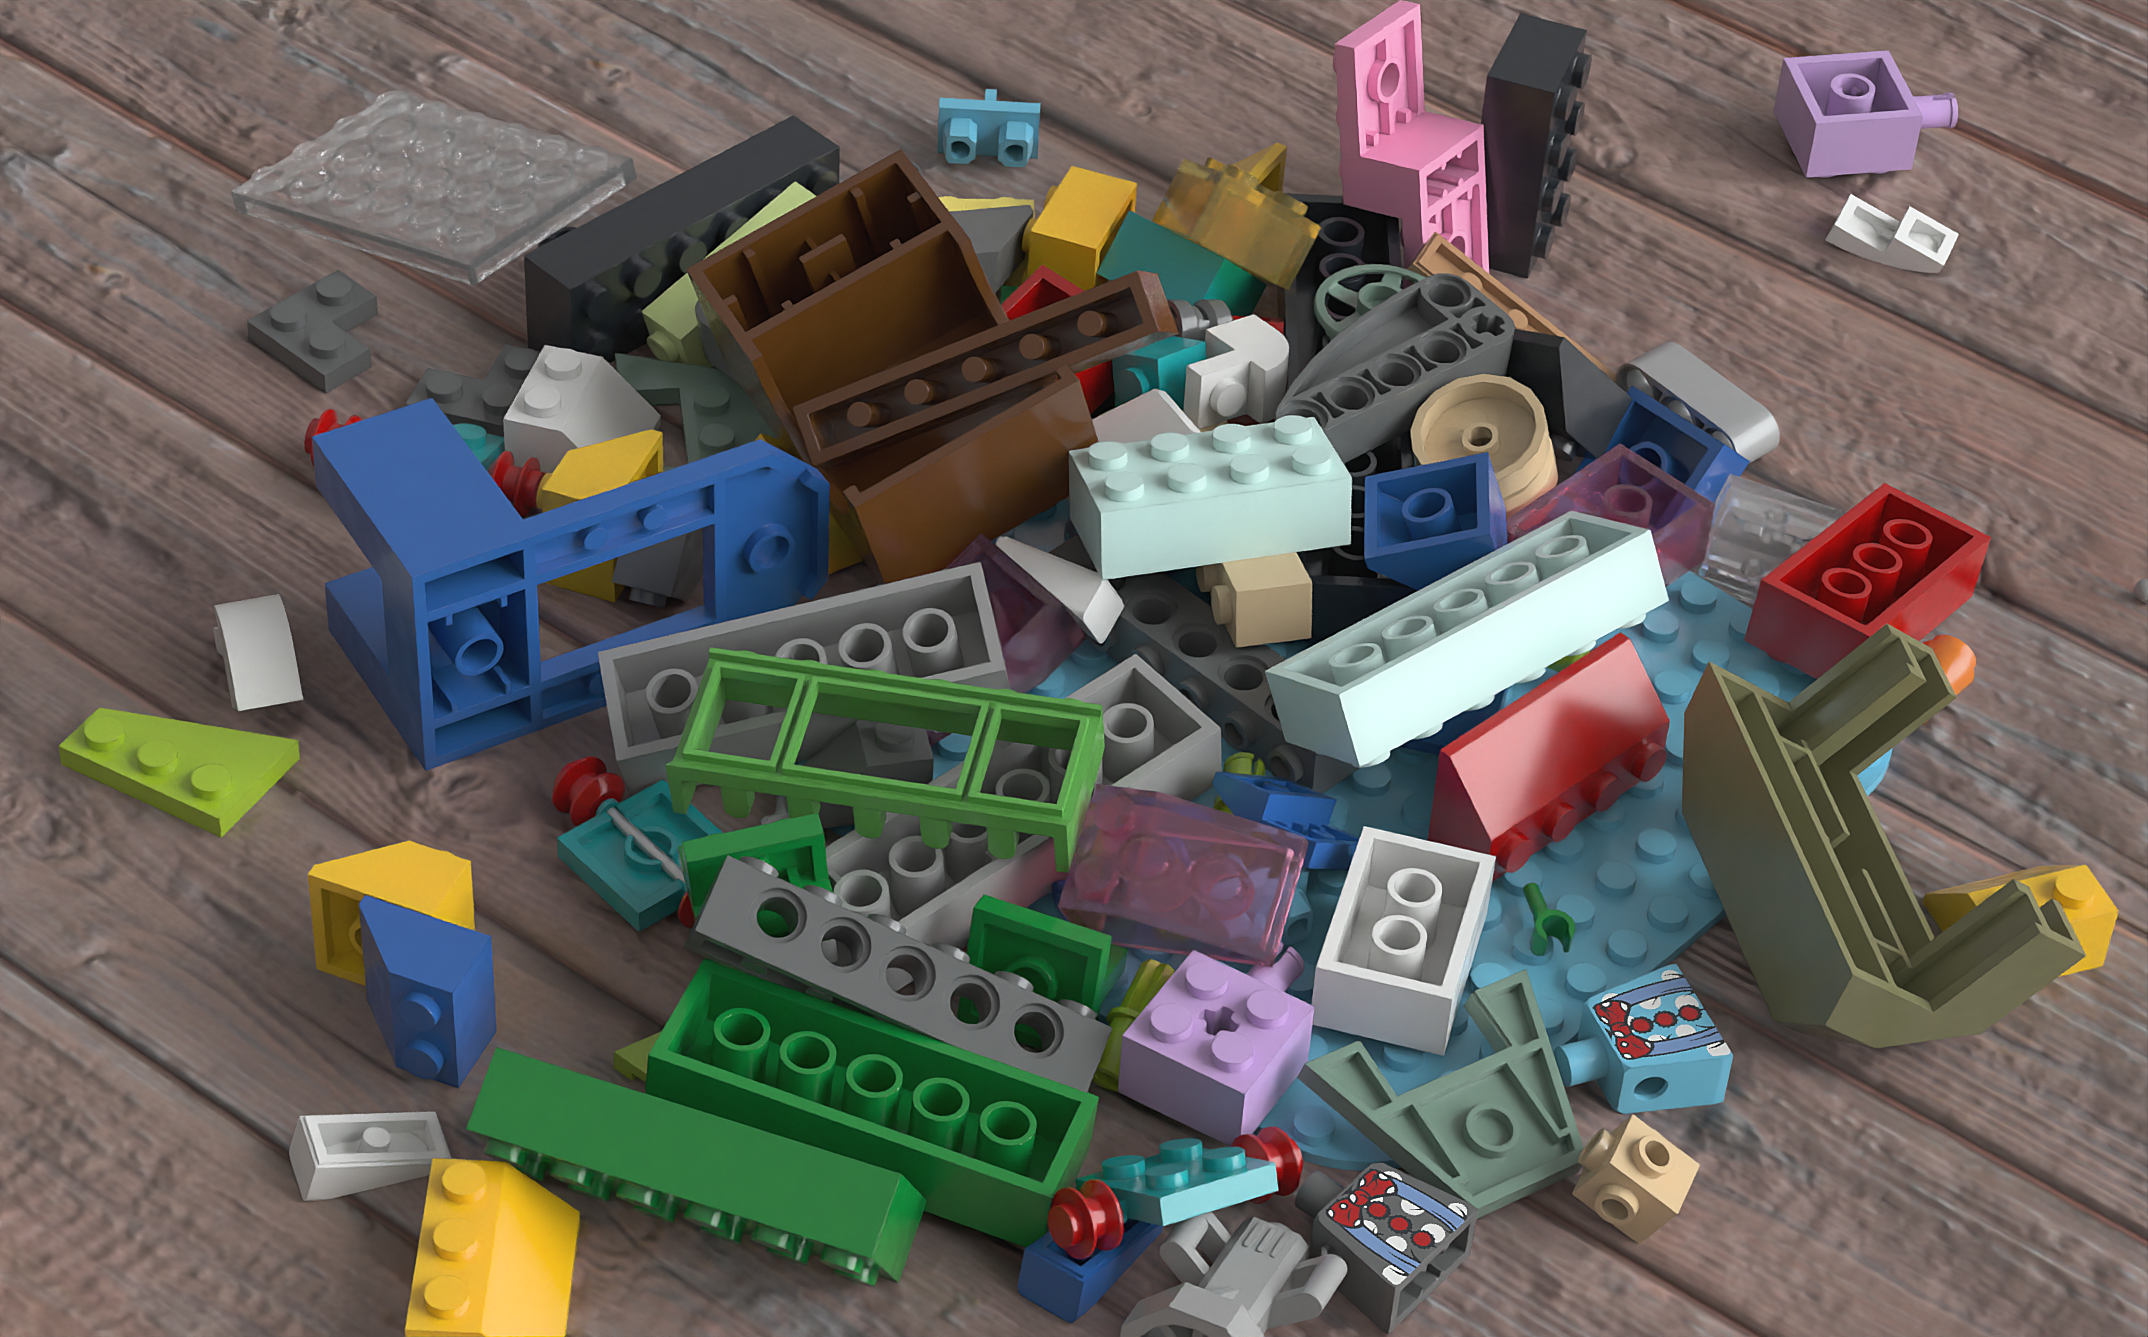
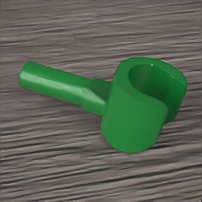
(1547, 922)

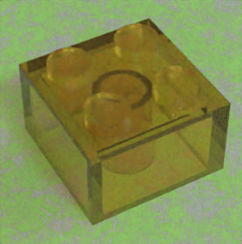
(1238, 220)

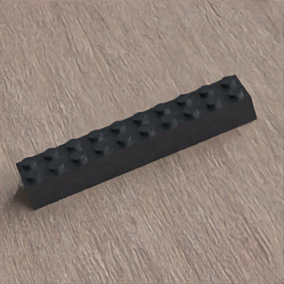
(1348, 237)

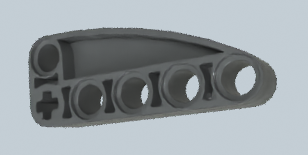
(1393, 359)

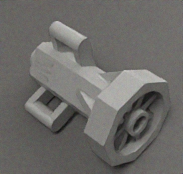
(1251, 1287)

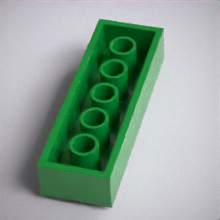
(959, 1126)
(697, 1165)

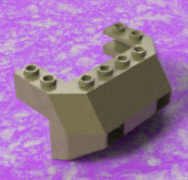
(1814, 875)

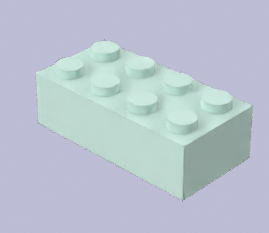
(1209, 497)

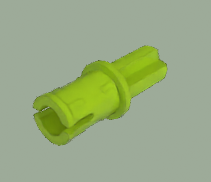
(1145, 985)

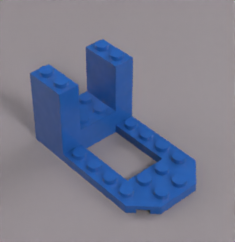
(452, 597)

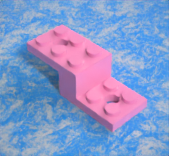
(1399, 154)

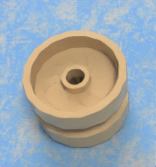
(1491, 417)

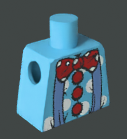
(1648, 1046)

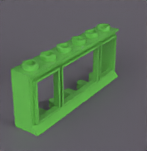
(895, 700)

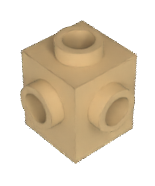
(1634, 1178)

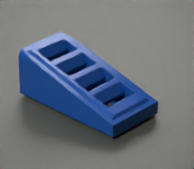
(1074, 1285)

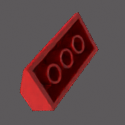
(1551, 758)

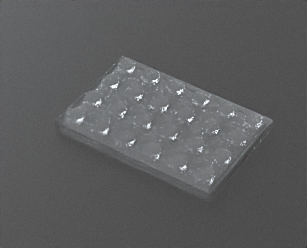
(434, 186)

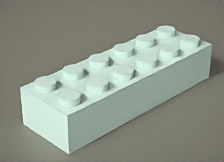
(1467, 638)

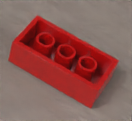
(1868, 569)

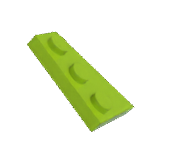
(180, 766)

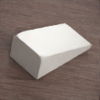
(1082, 591)
(363, 1151)

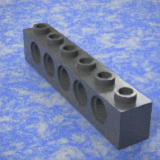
(1198, 658)
(731, 936)

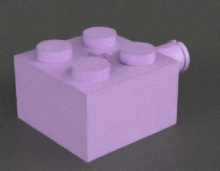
(1854, 113)
(1218, 1044)

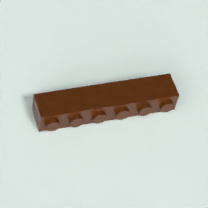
(985, 369)

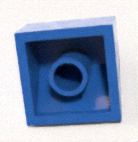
(1675, 446)
(1433, 519)
(428, 989)

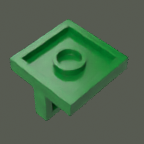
(788, 845)
(1047, 952)

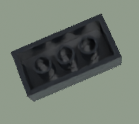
(1527, 139)

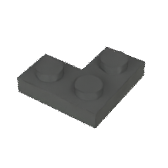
(312, 329)
(474, 399)

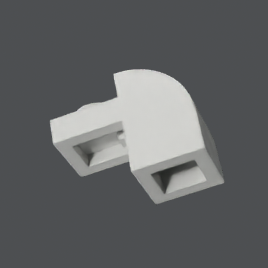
(1241, 373)
(257, 652)

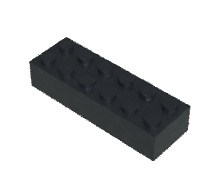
(598, 278)

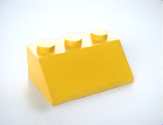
(491, 1255)

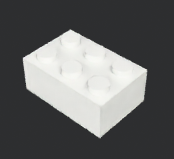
(1402, 940)

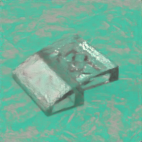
(1755, 533)

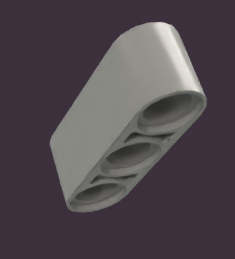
(1703, 398)

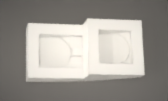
(1907, 244)

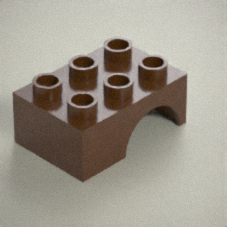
(857, 289)

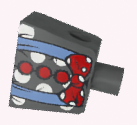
(1391, 1234)

